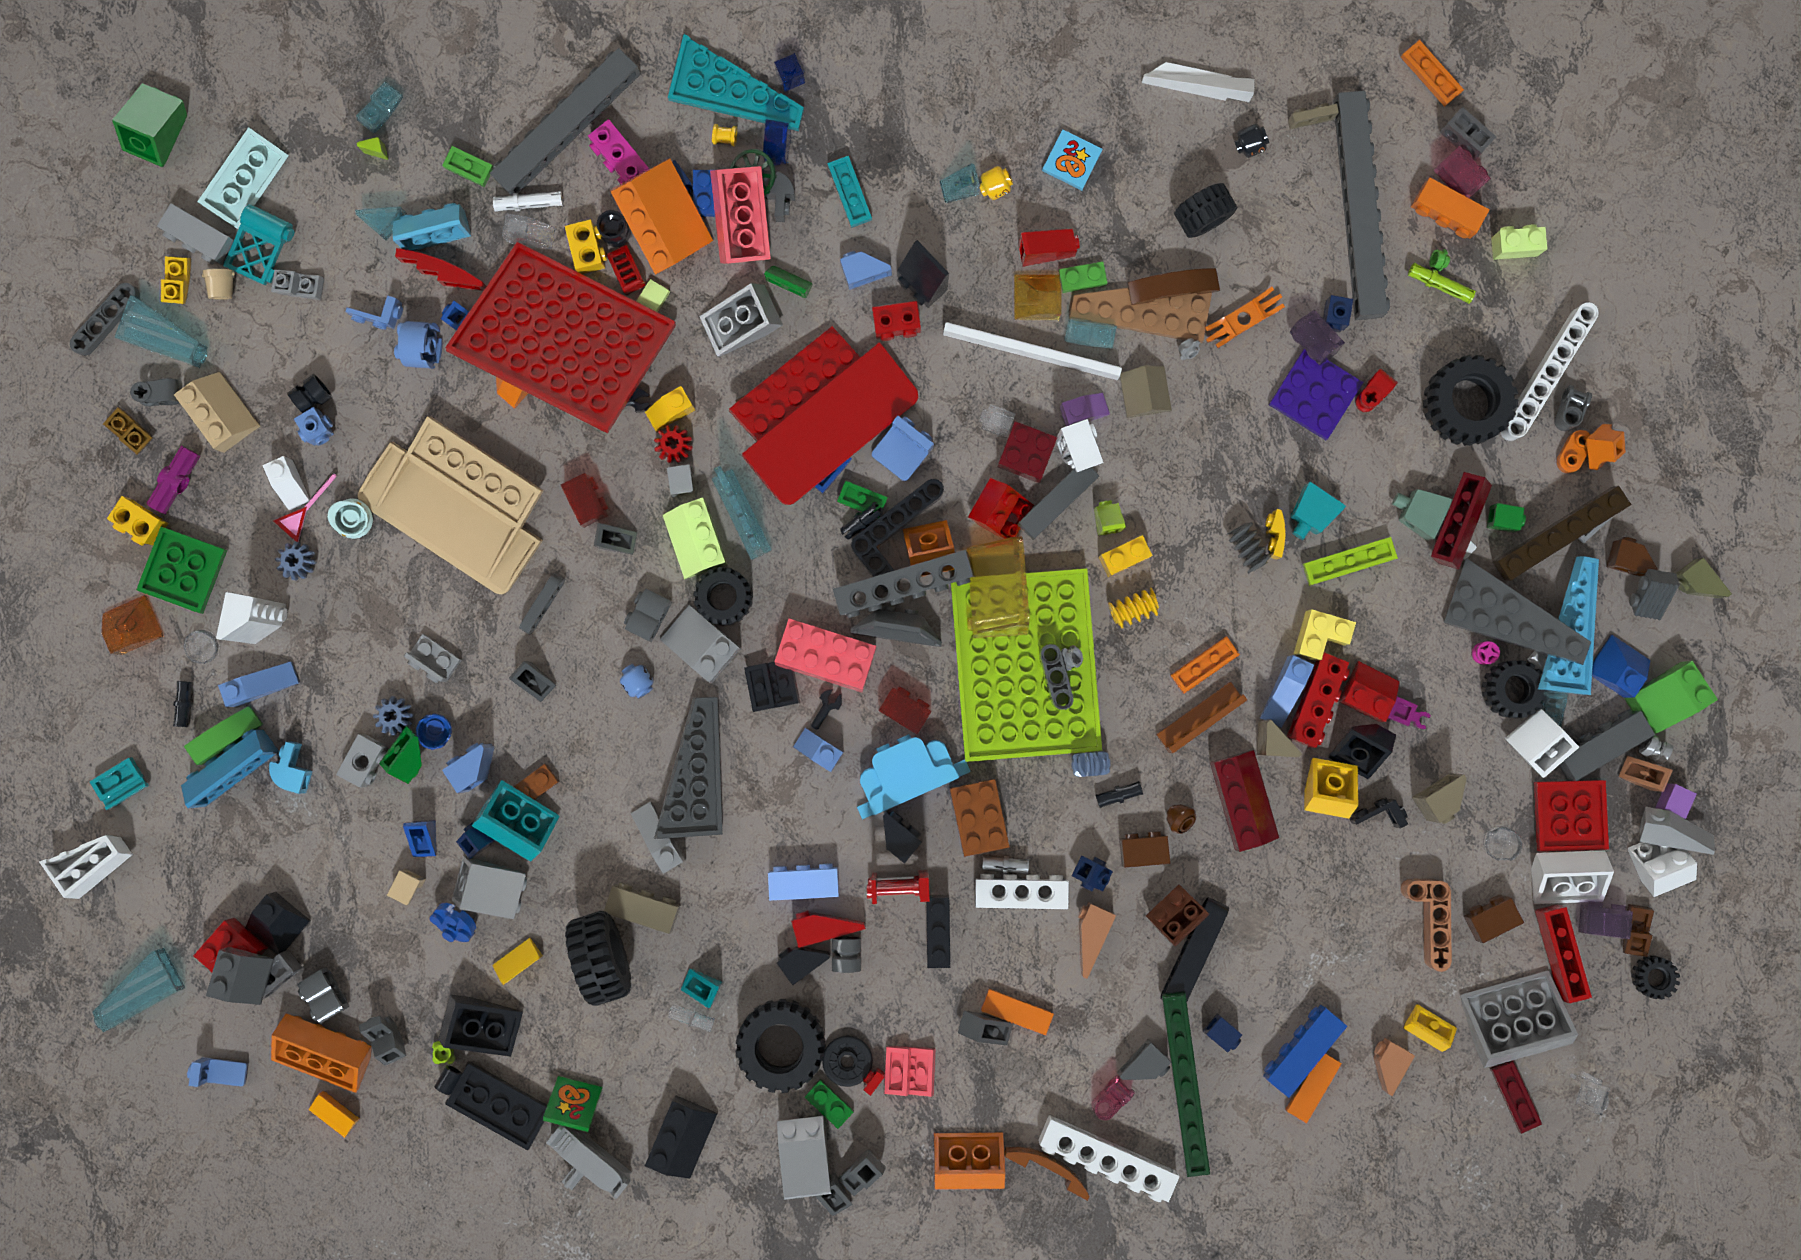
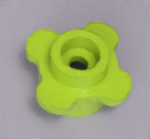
(438, 1057)

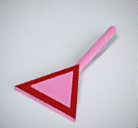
(293, 522)

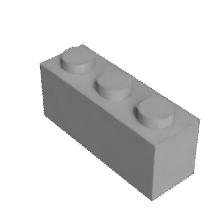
(195, 235)

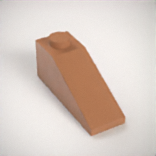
(1093, 930)

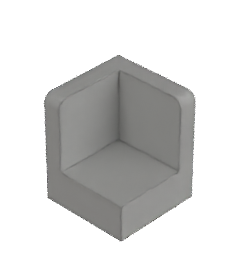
(680, 479)

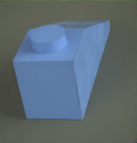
(258, 684)
(1287, 690)

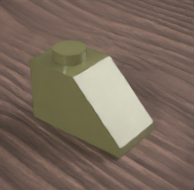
(1701, 580)

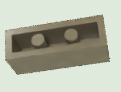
(642, 907)

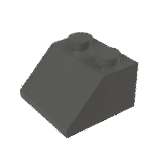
(239, 976)

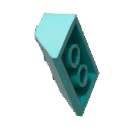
(516, 821)

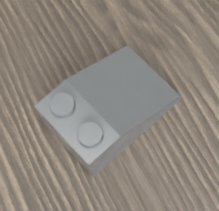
(741, 319)
(700, 644)
(803, 1157)

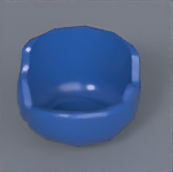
(433, 731)

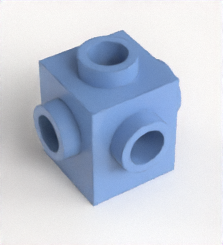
(314, 427)

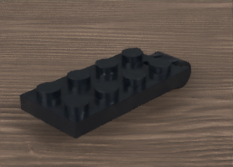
(493, 1103)

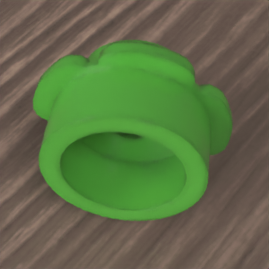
(1439, 259)

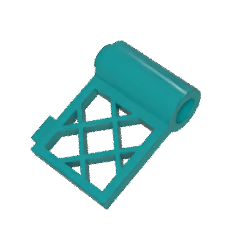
(270, 230)

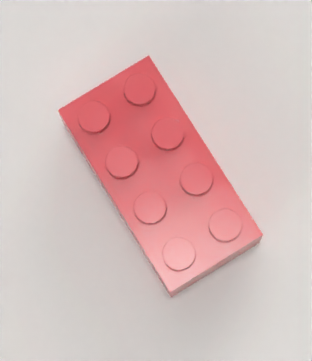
(825, 655)

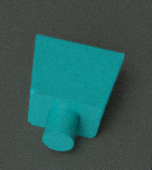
(1314, 510)

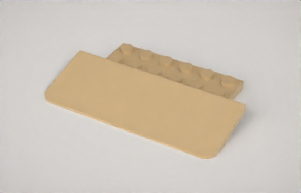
(456, 504)

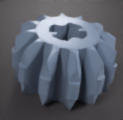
(297, 569)
(385, 718)
(1091, 764)

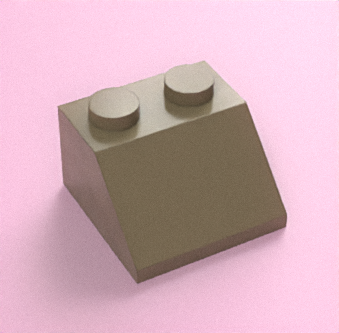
(1442, 799)

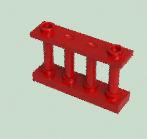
(918, 885)

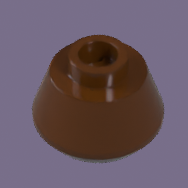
(1180, 818)

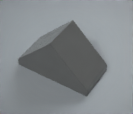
(615, 539)
(532, 680)
(838, 1199)

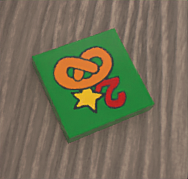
(572, 1104)

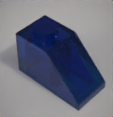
(777, 141)

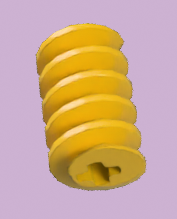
(1134, 608)

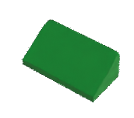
(788, 281)

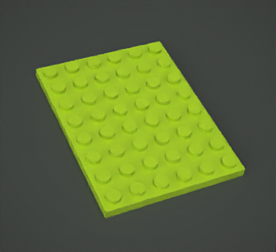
(1003, 683)

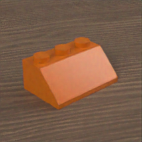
(969, 1161)

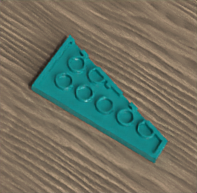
(720, 86)

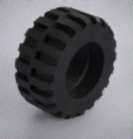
(1496, 387)
(598, 958)
(774, 1076)

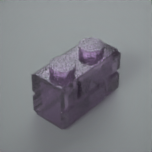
(1316, 337)

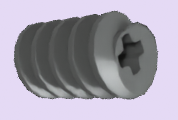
(1249, 547)

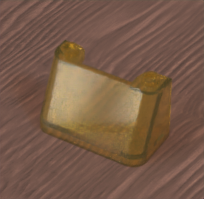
(998, 589)

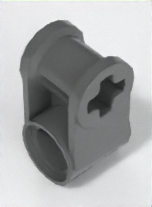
(158, 392)
(1573, 404)

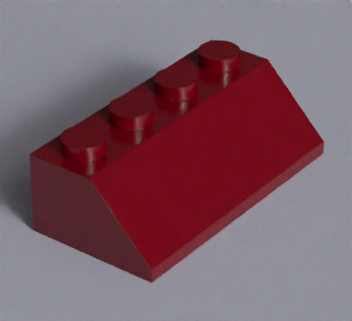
(1244, 800)

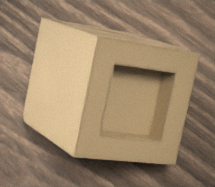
(405, 886)

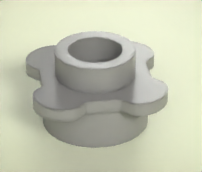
(1189, 349)
(1072, 657)

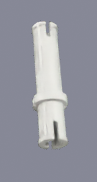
(536, 200)

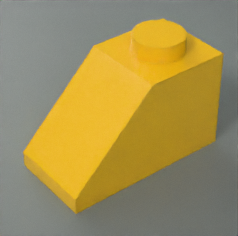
(669, 409)

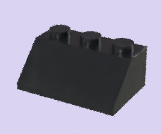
(681, 1138)

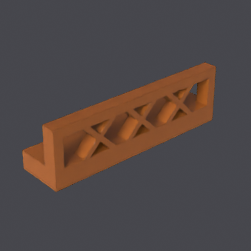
(1200, 717)

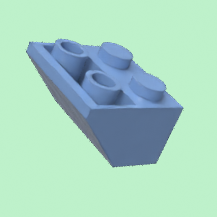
(470, 769)

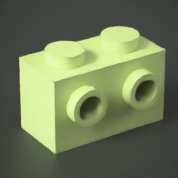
(1519, 243)

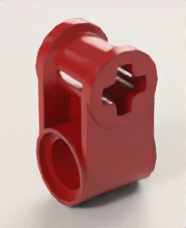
(1377, 389)

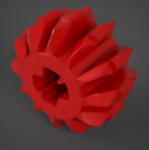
(679, 437)

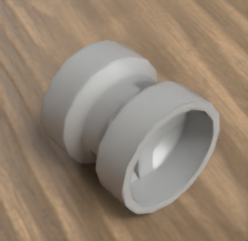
(1656, 749)

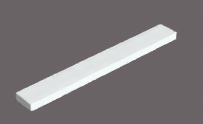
(1032, 351)

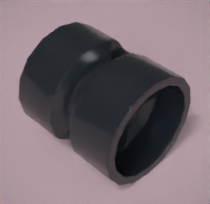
(613, 228)
(310, 394)

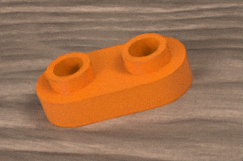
(1573, 449)

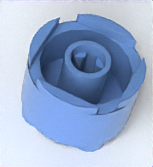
(418, 344)

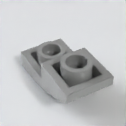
(297, 284)

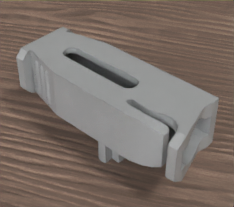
(589, 1161)

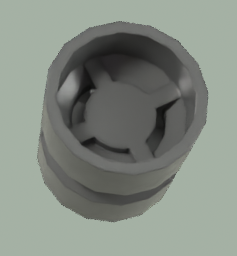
(846, 954)

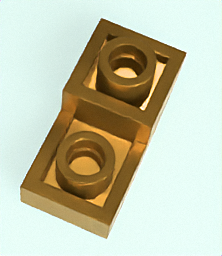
(128, 430)

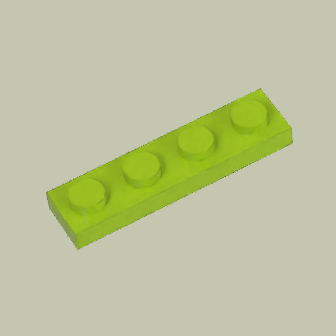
(1350, 561)

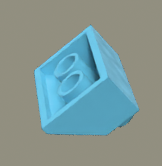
(431, 228)

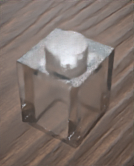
(997, 420)

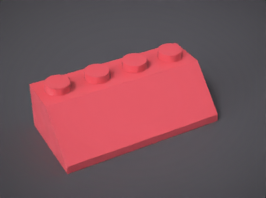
(740, 214)

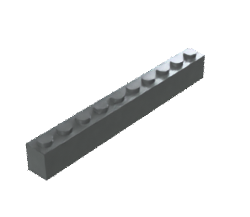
(1360, 206)

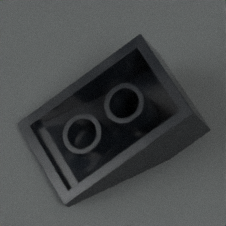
(923, 275)
(479, 1026)

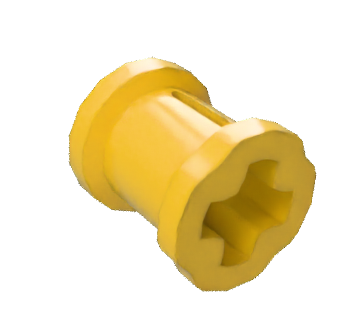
(724, 135)

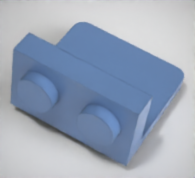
(903, 448)

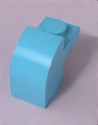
(286, 773)

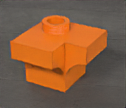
(1604, 446)

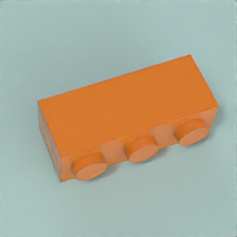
(1449, 208)

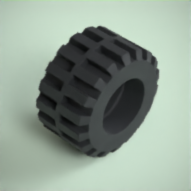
(1205, 210)
(709, 582)
(1496, 692)

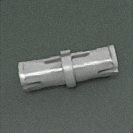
(1005, 864)

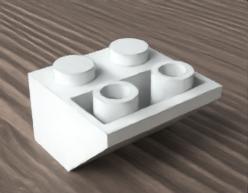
(1542, 743)
(1662, 867)

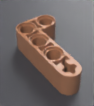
(1432, 925)

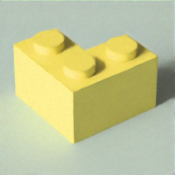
(1317, 630)

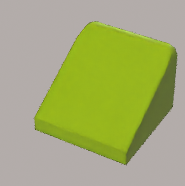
(373, 147)

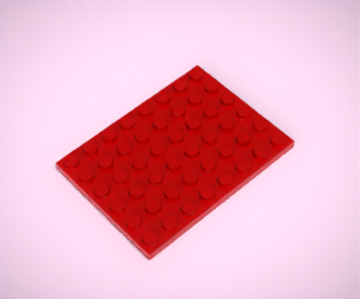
(561, 337)

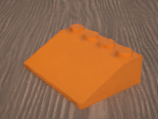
(661, 216)

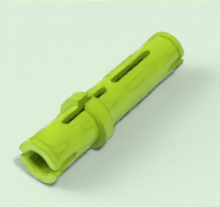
(1446, 285)

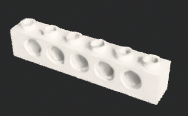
(1159, 1190)

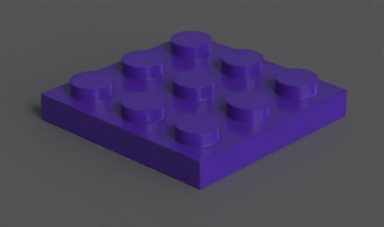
(1315, 394)

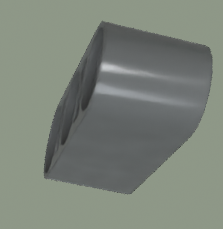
(1061, 687)

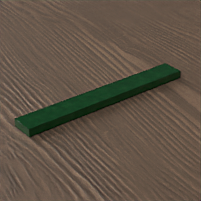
(1186, 1084)

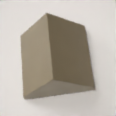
(1145, 391)
(1273, 741)

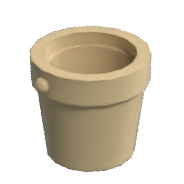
(219, 283)

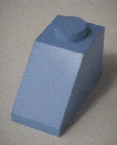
(863, 269)
(818, 749)

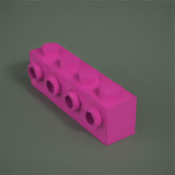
(616, 151)

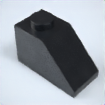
(800, 962)

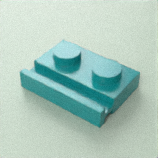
(119, 783)

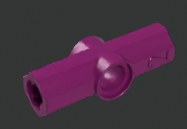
(173, 480)

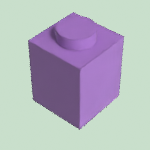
(1676, 800)

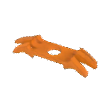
(1253, 308)

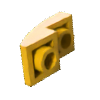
(176, 282)
(1276, 527)

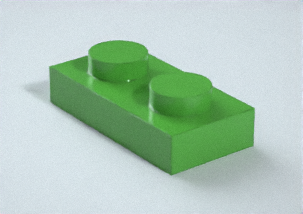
(468, 166)
(1082, 277)

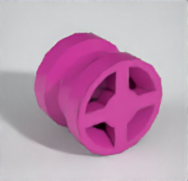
(1491, 653)

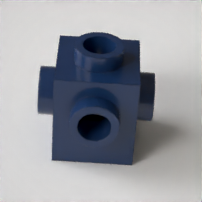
(1092, 873)

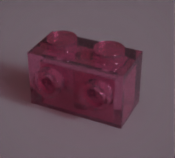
(1462, 173)

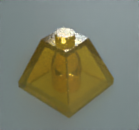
(1037, 297)

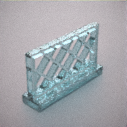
(741, 513)

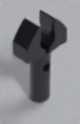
(636, 395)
(825, 709)

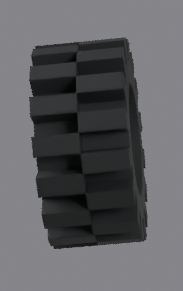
(1669, 977)

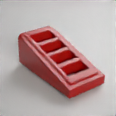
(633, 285)

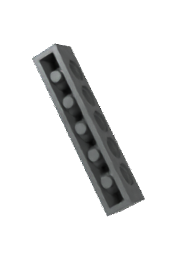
(846, 594)

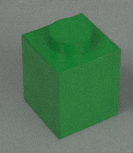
(1506, 517)

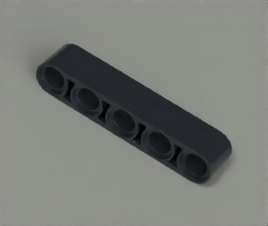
(1196, 949)

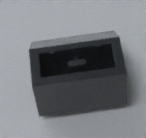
(900, 840)

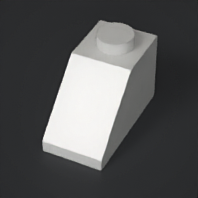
(286, 482)

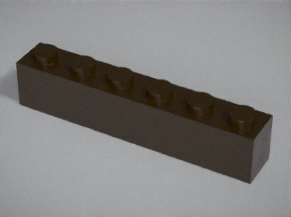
(1562, 533)

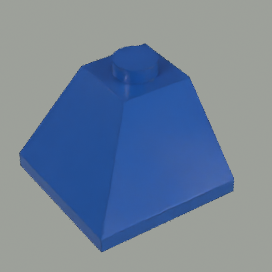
(1620, 668)

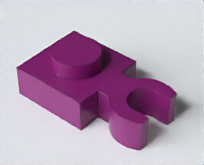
(1404, 712)

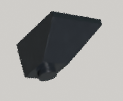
(1364, 747)
(276, 922)

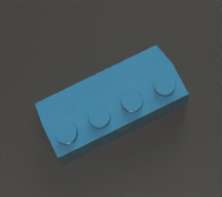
(228, 769)

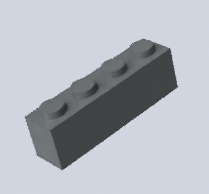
(1606, 744)

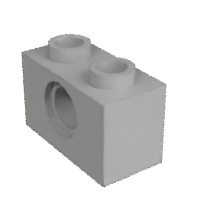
(351, 767)

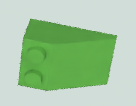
(1673, 696)

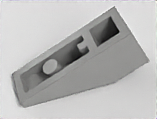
(1671, 830)
(665, 850)

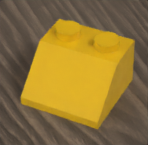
(1331, 788)

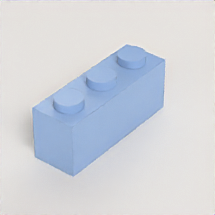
(803, 882)

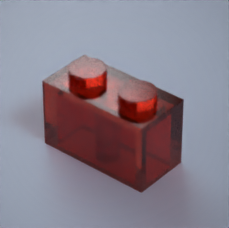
(585, 500)
(905, 710)

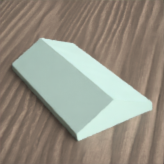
(242, 177)

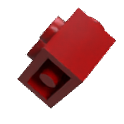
(896, 320)

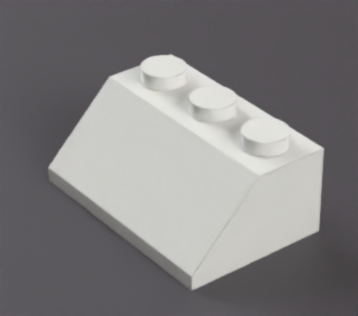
(1571, 876)

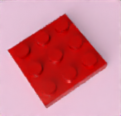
(1571, 815)

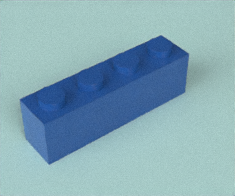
(1304, 1050)

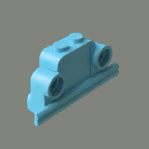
(906, 772)

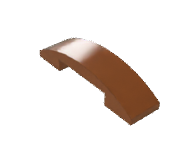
(1022, 1156)

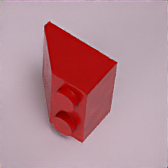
(1370, 692)

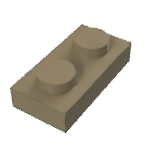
(1304, 117)

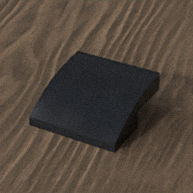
(771, 686)

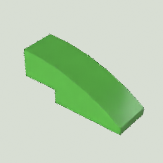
(222, 735)

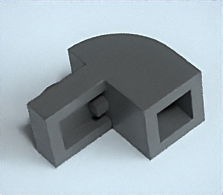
(780, 192)
(385, 1039)
(862, 1173)

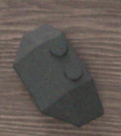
(897, 626)

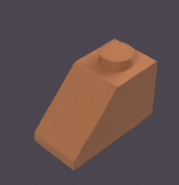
(1391, 1064)

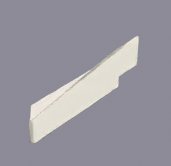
(1200, 82)

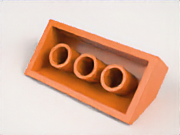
(320, 1052)

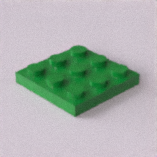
(181, 570)

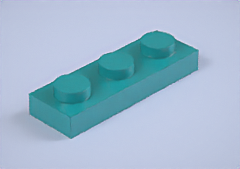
(849, 191)

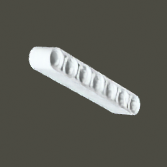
(1556, 364)

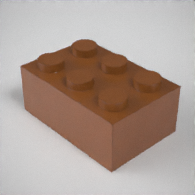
(979, 817)

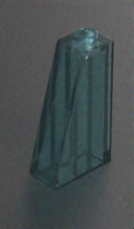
(153, 332)
(142, 989)

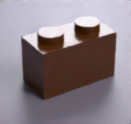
(1144, 850)
(1493, 918)

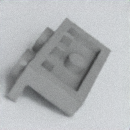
(433, 659)

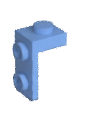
(391, 312)
(217, 1072)

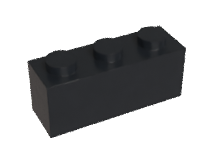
(938, 931)

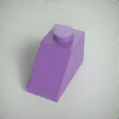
(1083, 408)

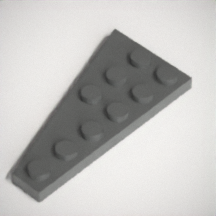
(694, 790)

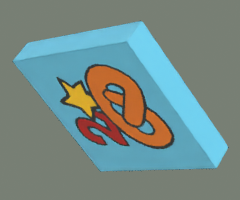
(1072, 160)

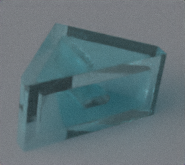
(960, 184)
(381, 219)

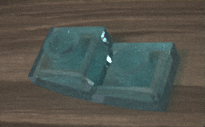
(381, 107)
(1090, 333)

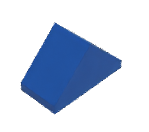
(421, 837)

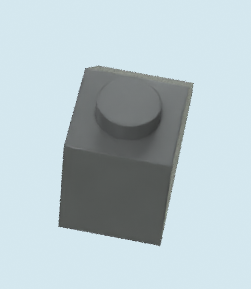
(985, 1028)
(1145, 1064)

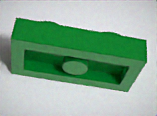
(860, 498)
(829, 1103)

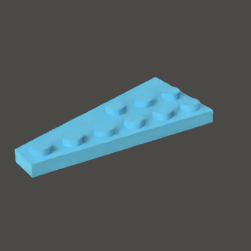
(1578, 614)

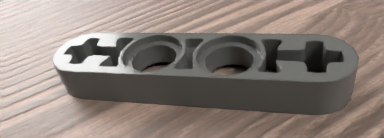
(101, 315)

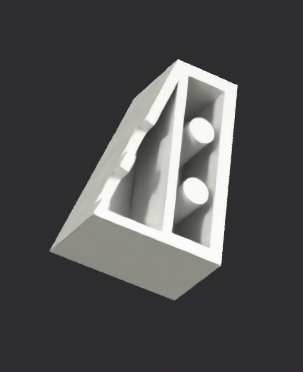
(1079, 446)
(84, 867)

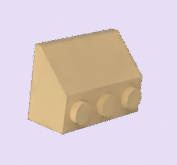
(217, 411)

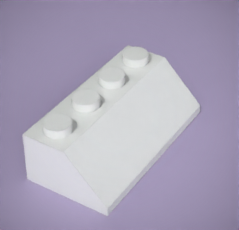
(249, 618)

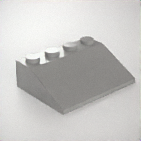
(1517, 1019)

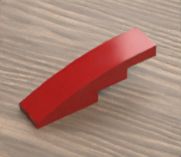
(448, 274)

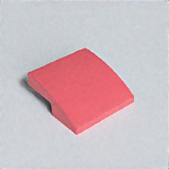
(909, 1071)

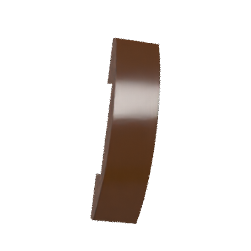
(1173, 284)

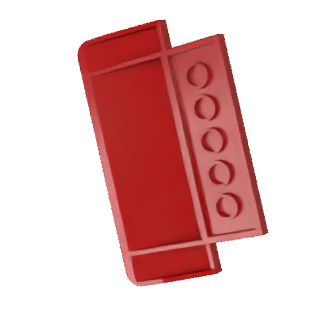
(820, 412)

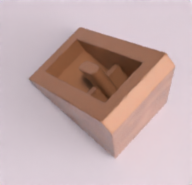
(1645, 774)

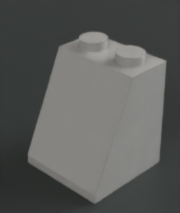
(489, 888)

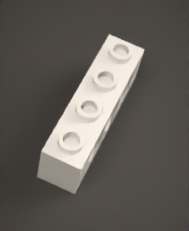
(1056, 900)

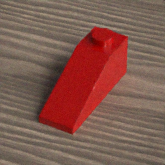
(821, 927)

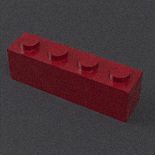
(1461, 520)

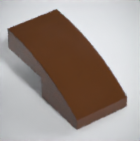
(1640, 936)

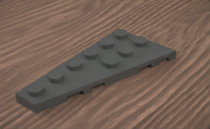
(1497, 611)

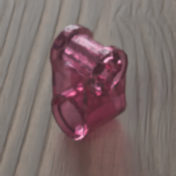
(1112, 1097)

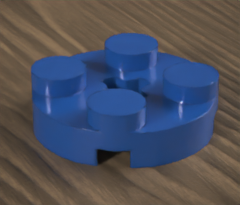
(452, 923)

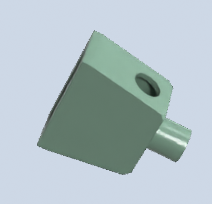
(1422, 512)

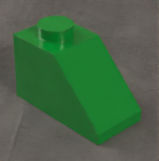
(403, 757)

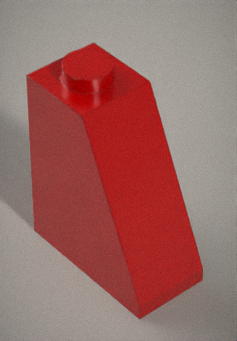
(1047, 246)

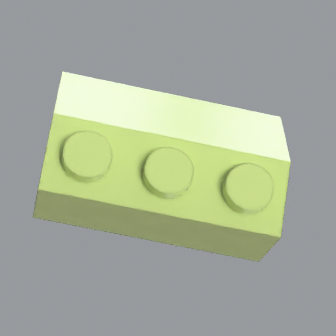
(694, 538)

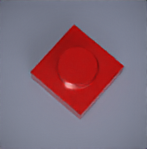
(872, 1080)

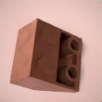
(1177, 915)

